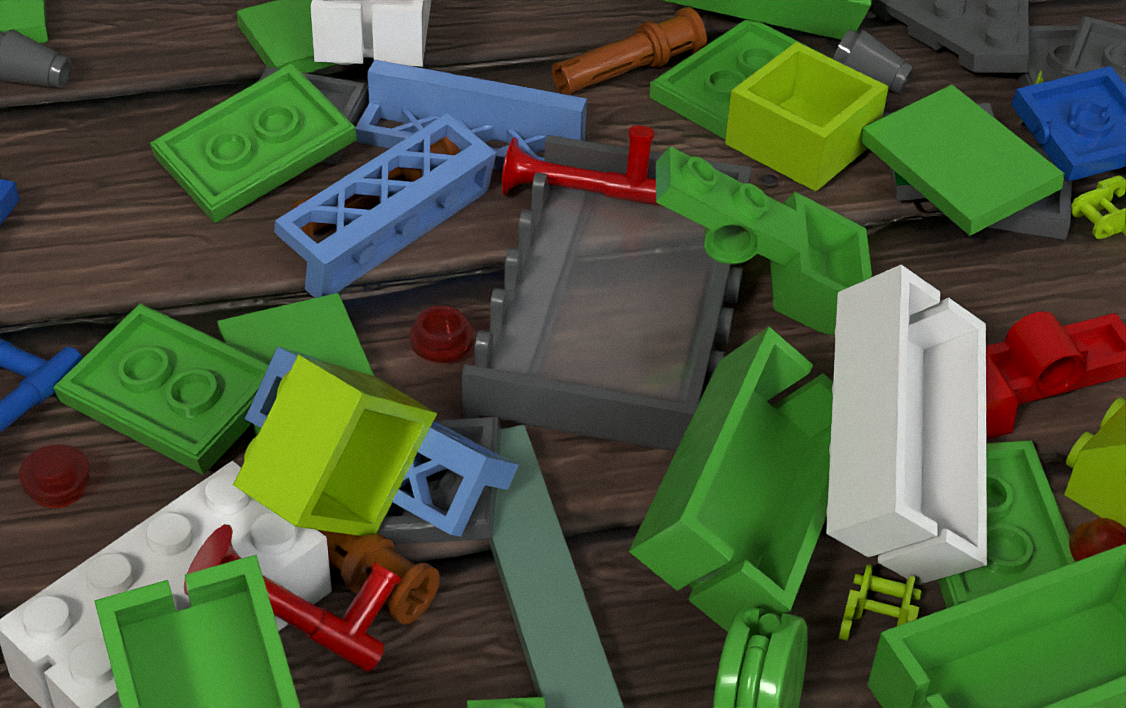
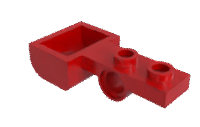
(1048, 360)

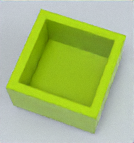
(804, 115)
(333, 448)

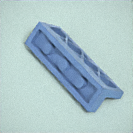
(482, 106)
(398, 220)
(441, 445)

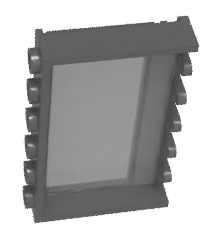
(603, 312)

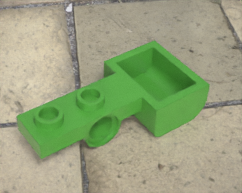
(808, 245)

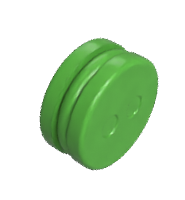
(762, 661)

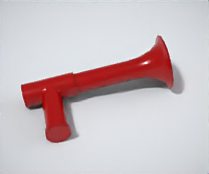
(633, 186)
(340, 635)

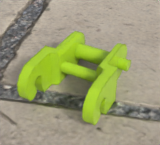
(1093, 201)
(857, 600)

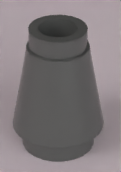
(873, 59)
(31, 62)

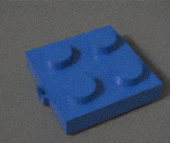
(1078, 121)

